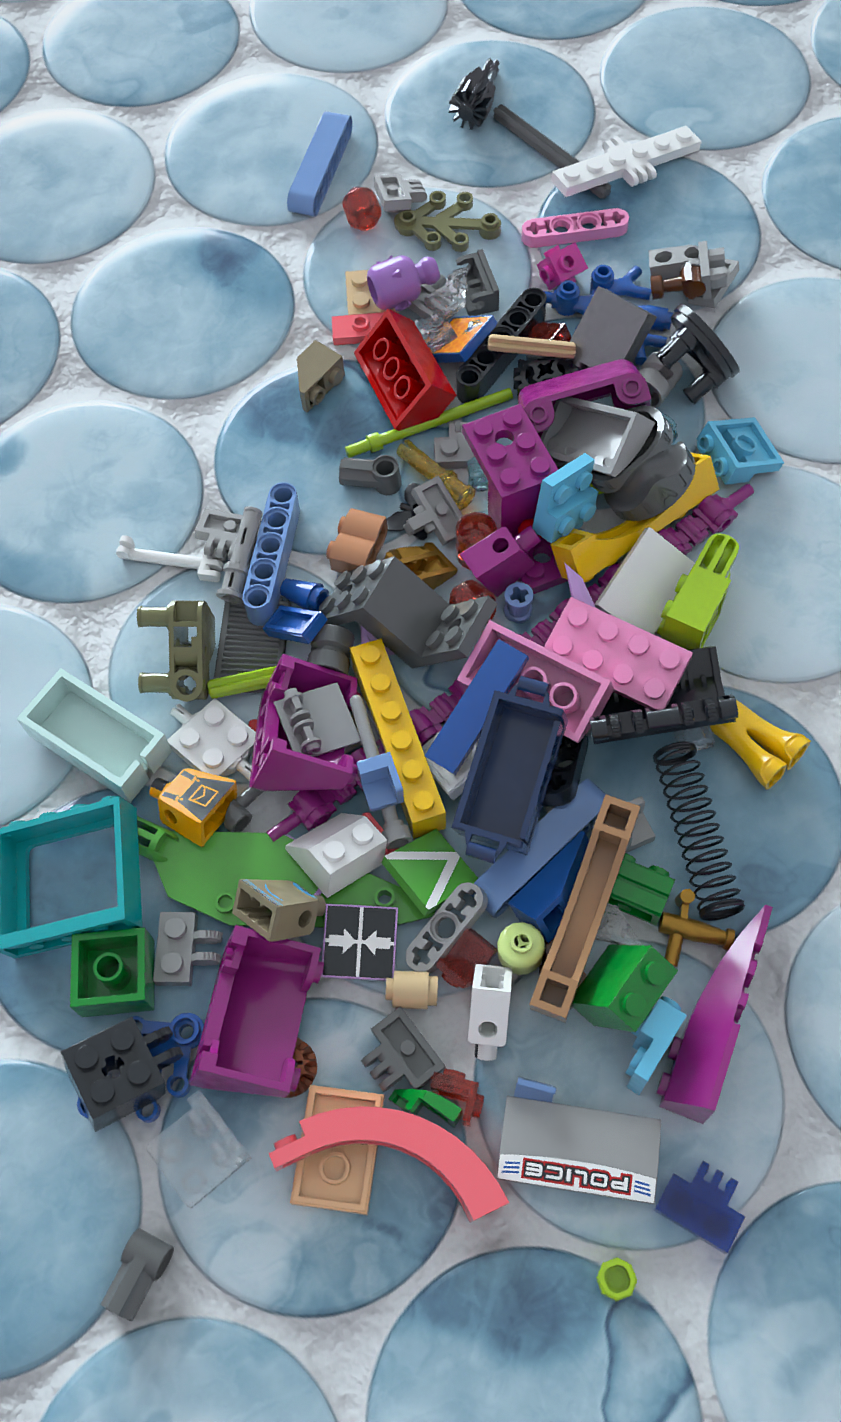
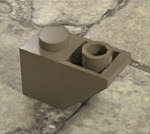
(318, 373)

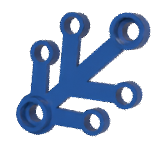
(181, 1066)

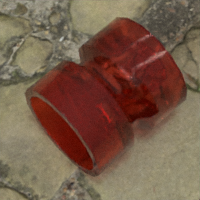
(470, 530)

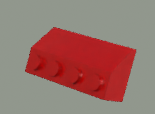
(403, 372)

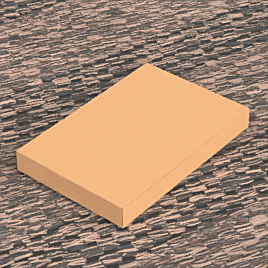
(339, 1175)

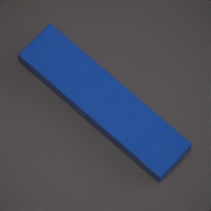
(468, 717)

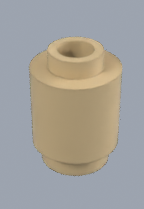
(412, 990)

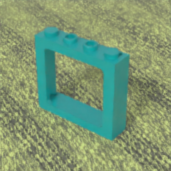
(15, 846)

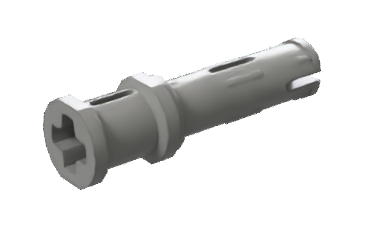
(238, 566)

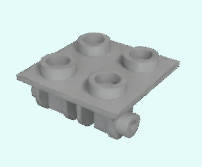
(317, 720)

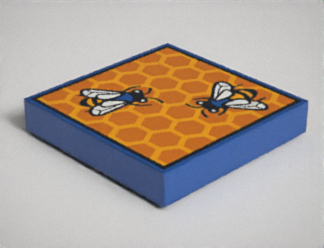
(470, 333)

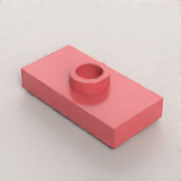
(353, 328)

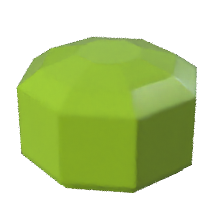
(616, 1279)

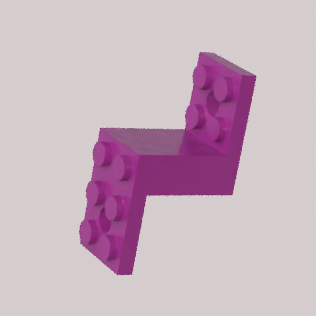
(515, 480)

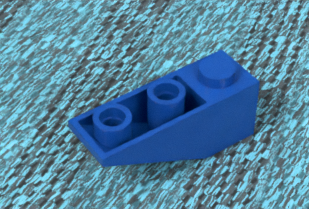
(548, 893)

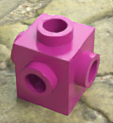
(561, 265)

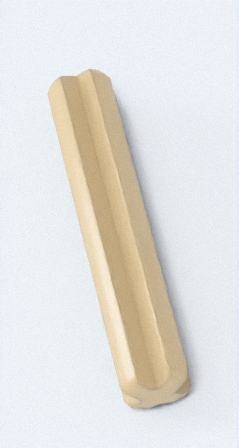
(531, 346)

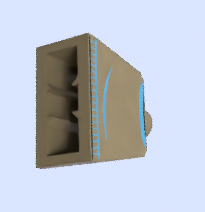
(277, 908)

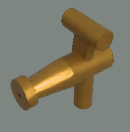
(682, 927)

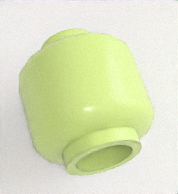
(515, 957)

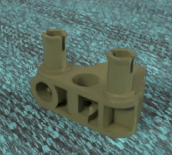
(185, 656)

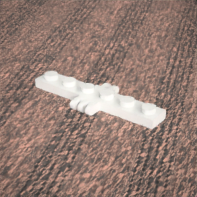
(626, 160)

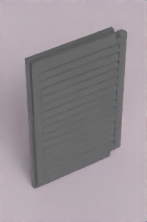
(245, 645)

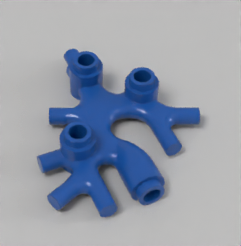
(568, 302)

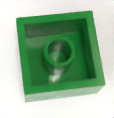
(112, 972)

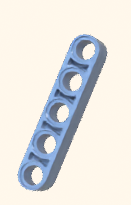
(319, 164)
(271, 553)
(550, 836)

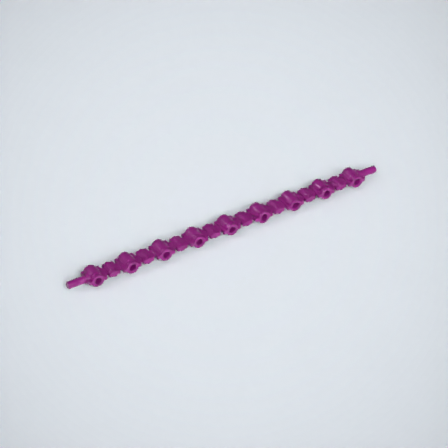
(316, 806)

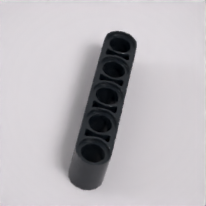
(486, 366)

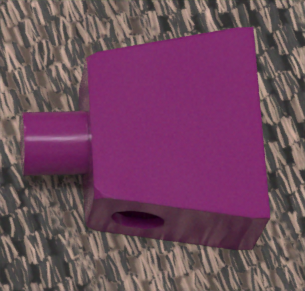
(501, 558)

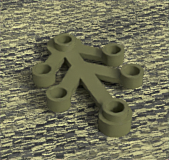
(414, 222)

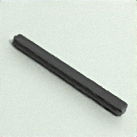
(542, 144)

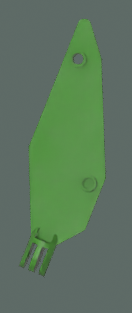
(210, 874)

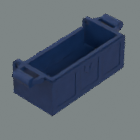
(510, 772)

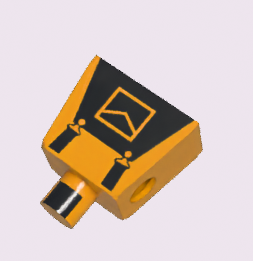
(194, 803)

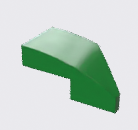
(414, 1099)

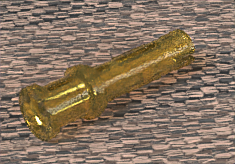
(461, 493)

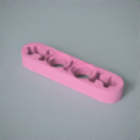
(574, 224)

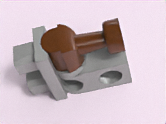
(687, 270)

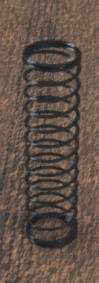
(706, 913)

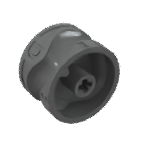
(653, 477)

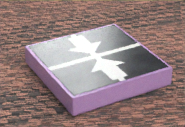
(359, 942)

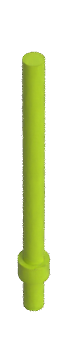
(376, 441)

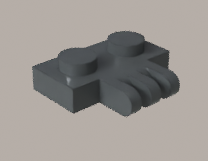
(402, 1053)

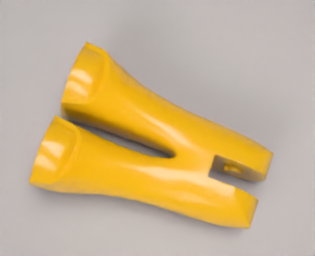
(783, 746)

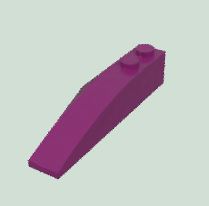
(711, 1032)

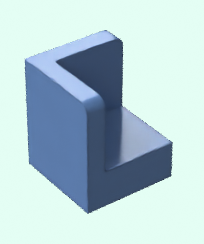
(380, 781)

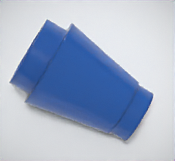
(304, 593)

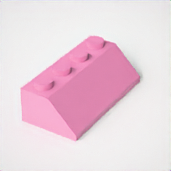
(571, 686)

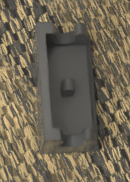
(482, 289)

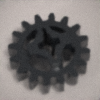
(539, 369)

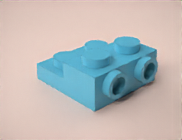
(738, 449)
(566, 499)
(653, 1040)

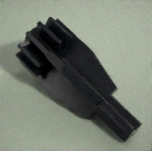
(475, 95)

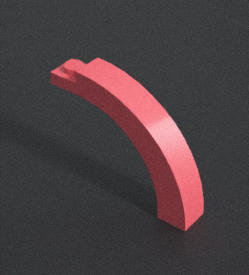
(413, 1135)

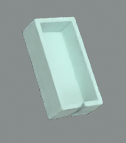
(95, 734)

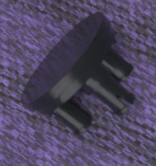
(704, 346)

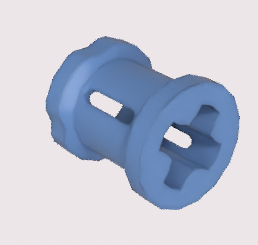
(518, 602)

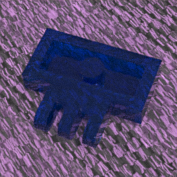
(702, 1207)

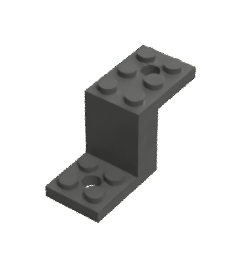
(407, 613)

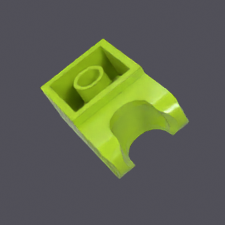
(700, 595)

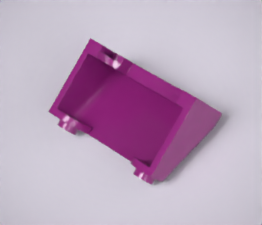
(614, 379)
(273, 761)
(256, 1015)

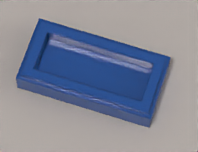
(295, 624)

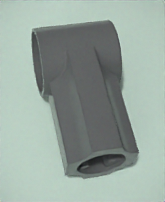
(379, 473)
(142, 1264)

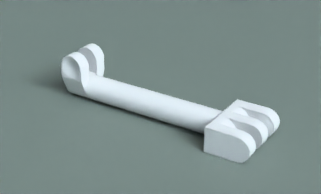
(207, 566)

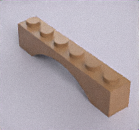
(585, 909)

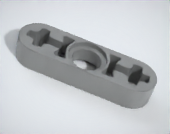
(431, 928)

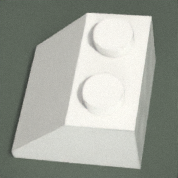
(339, 851)

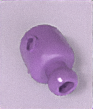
(399, 281)

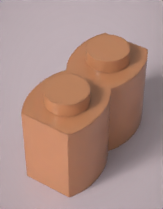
(358, 540)

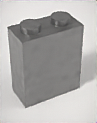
(610, 330)

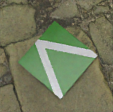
(428, 870)

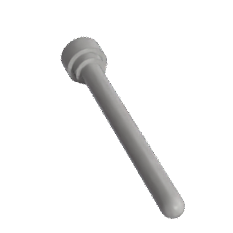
(394, 829)

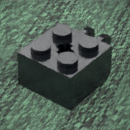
(120, 1049)

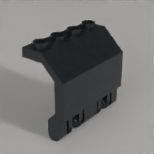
(694, 704)

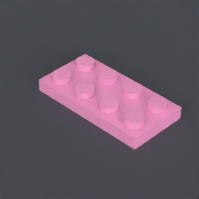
(634, 660)

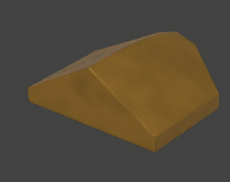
(426, 563)

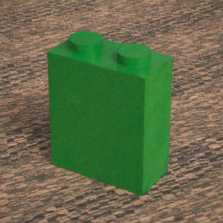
(623, 986)

